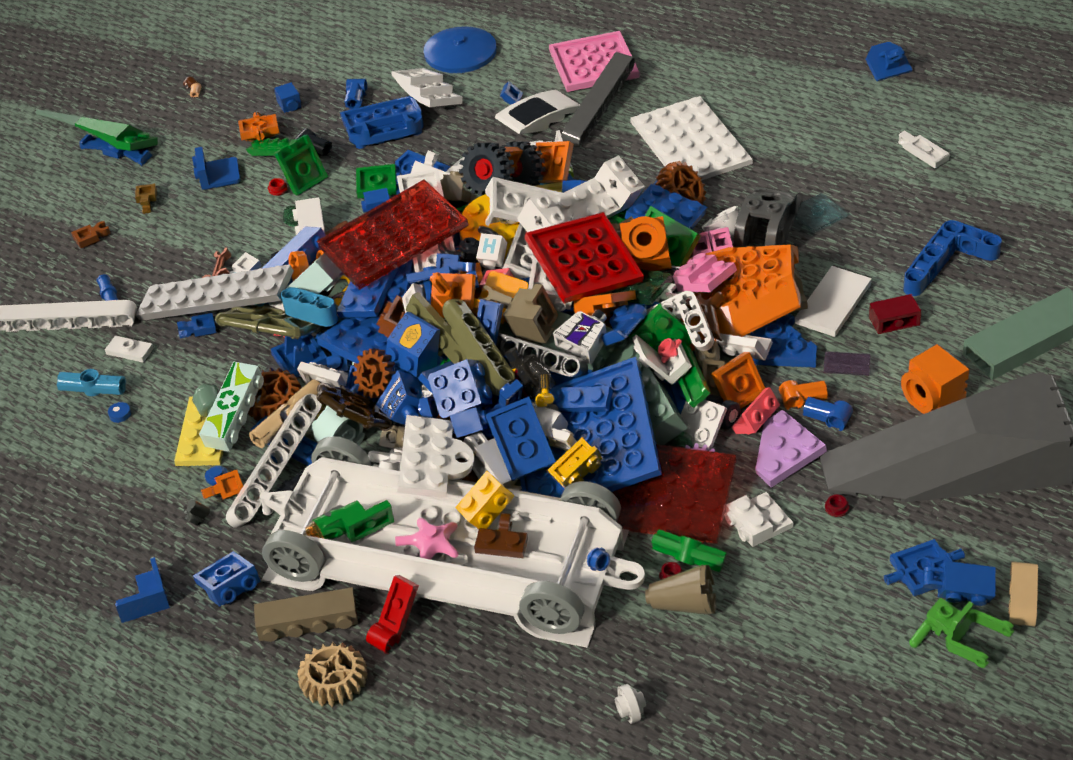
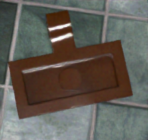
(501, 541)

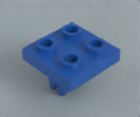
(298, 350)

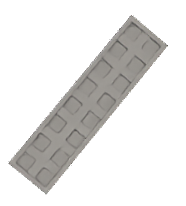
(215, 292)

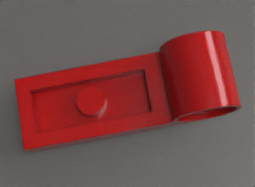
(394, 614)

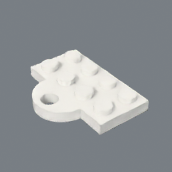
(431, 457)

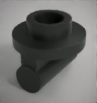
(196, 512)

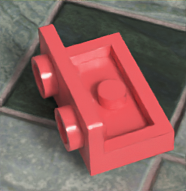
(756, 413)

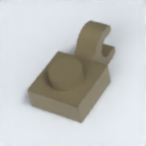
(496, 296)

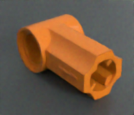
(796, 394)

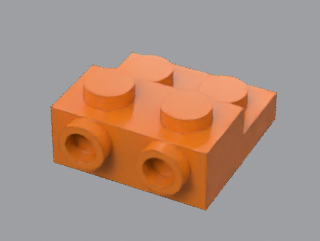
(606, 303)

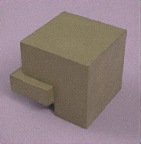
(531, 314)

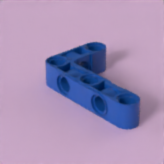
(936, 253)

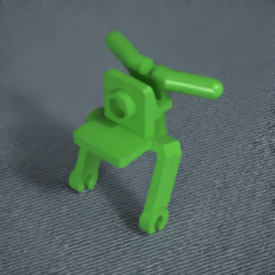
(954, 623)

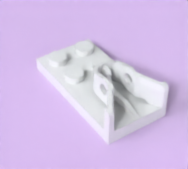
(509, 199)

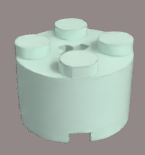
(331, 425)

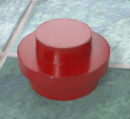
(277, 186)

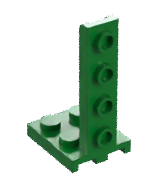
(296, 158)
(663, 324)

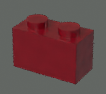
(894, 314)

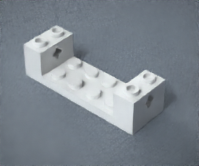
(609, 192)

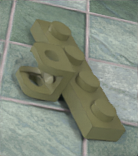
(447, 345)

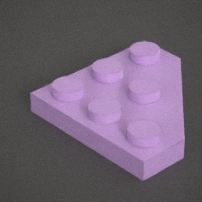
(785, 448)

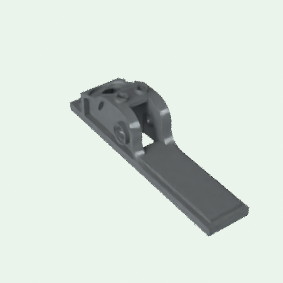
(768, 204)

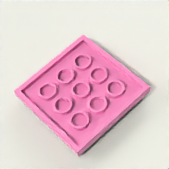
(585, 58)

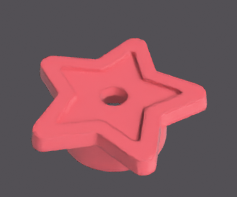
(668, 349)

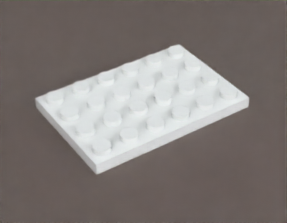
(692, 135)

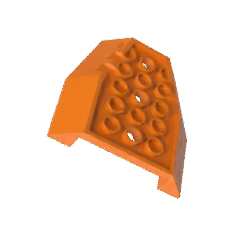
(755, 292)

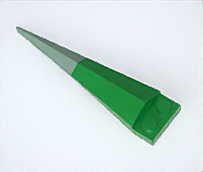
(116, 134)

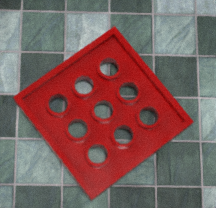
(588, 284)

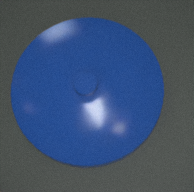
(460, 49)

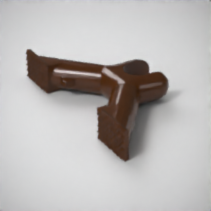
(709, 308)

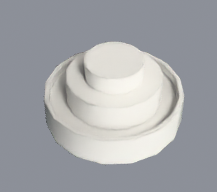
(630, 703)

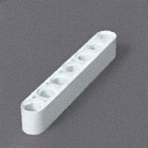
(67, 315)
(267, 467)

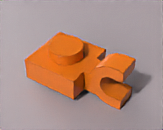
(226, 484)

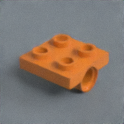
(557, 160)

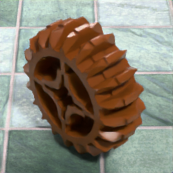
(682, 179)
(273, 392)

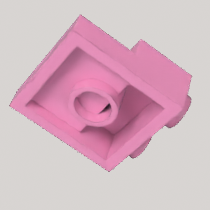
(702, 273)

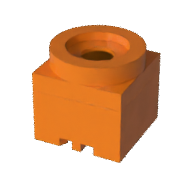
(647, 242)
(934, 380)

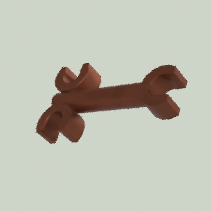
(221, 258)

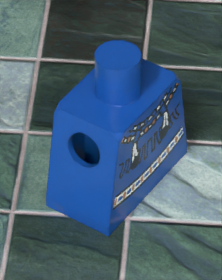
(401, 397)

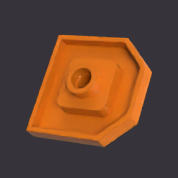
(452, 286)

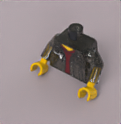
(532, 375)

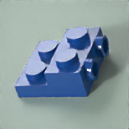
(227, 578)

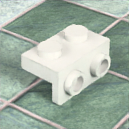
(737, 345)

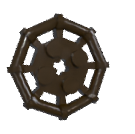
(353, 406)

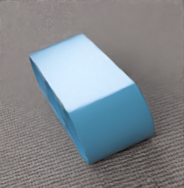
(309, 306)

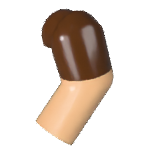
(195, 86)

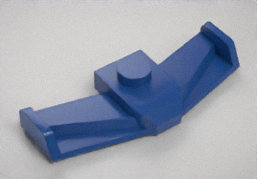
(139, 156)
(624, 322)

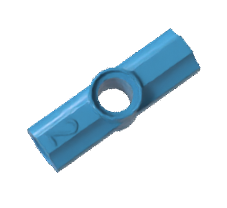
(91, 383)

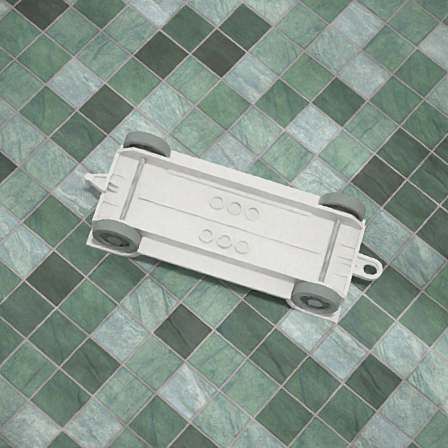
(546, 591)

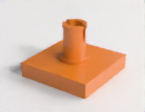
(739, 380)

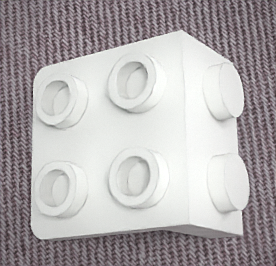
(671, 370)

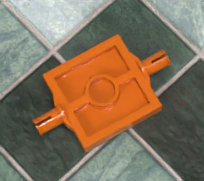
(258, 127)

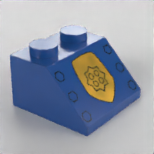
(413, 345)

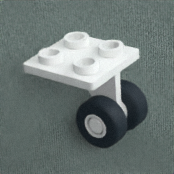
(707, 417)

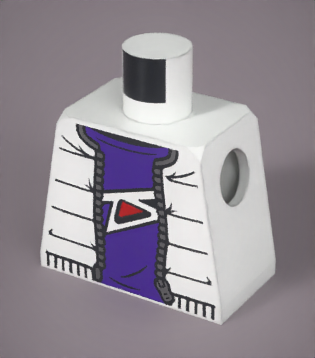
(582, 335)

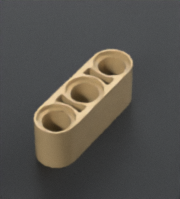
(1023, 593)

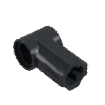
(322, 146)

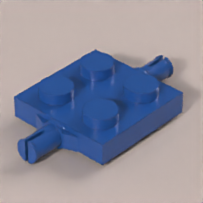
(912, 561)

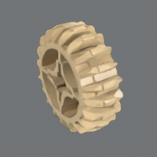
(335, 678)

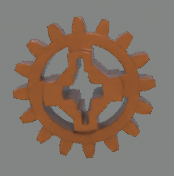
(373, 372)

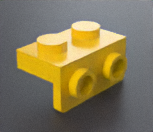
(484, 501)

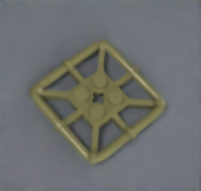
(267, 320)

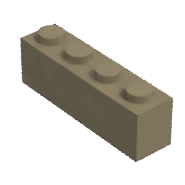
(305, 614)

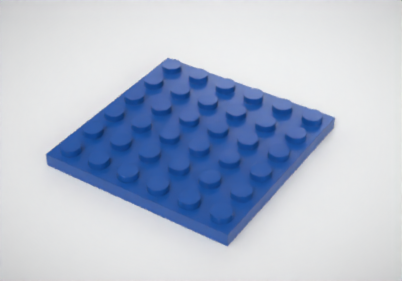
(620, 434)

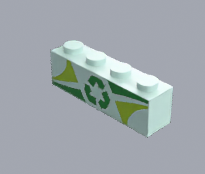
(231, 406)

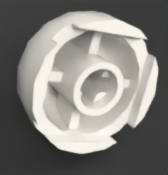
(724, 219)

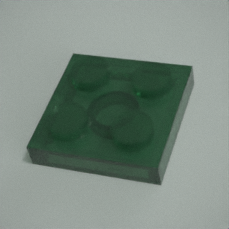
(650, 288)

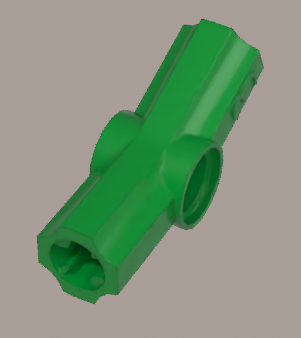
(688, 550)

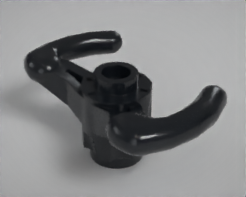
(468, 247)

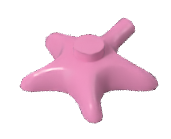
(430, 539)

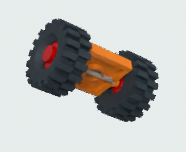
(510, 162)

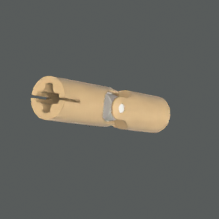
(270, 426)

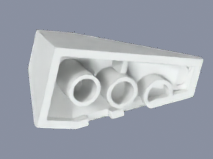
(519, 255)

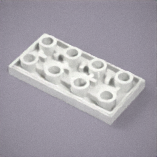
(833, 301)

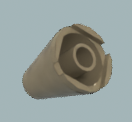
(684, 592)

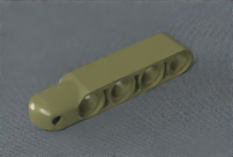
(477, 344)

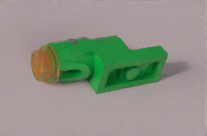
(351, 521)

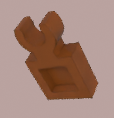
(89, 235)

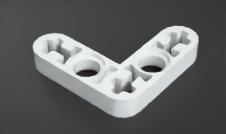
(680, 310)

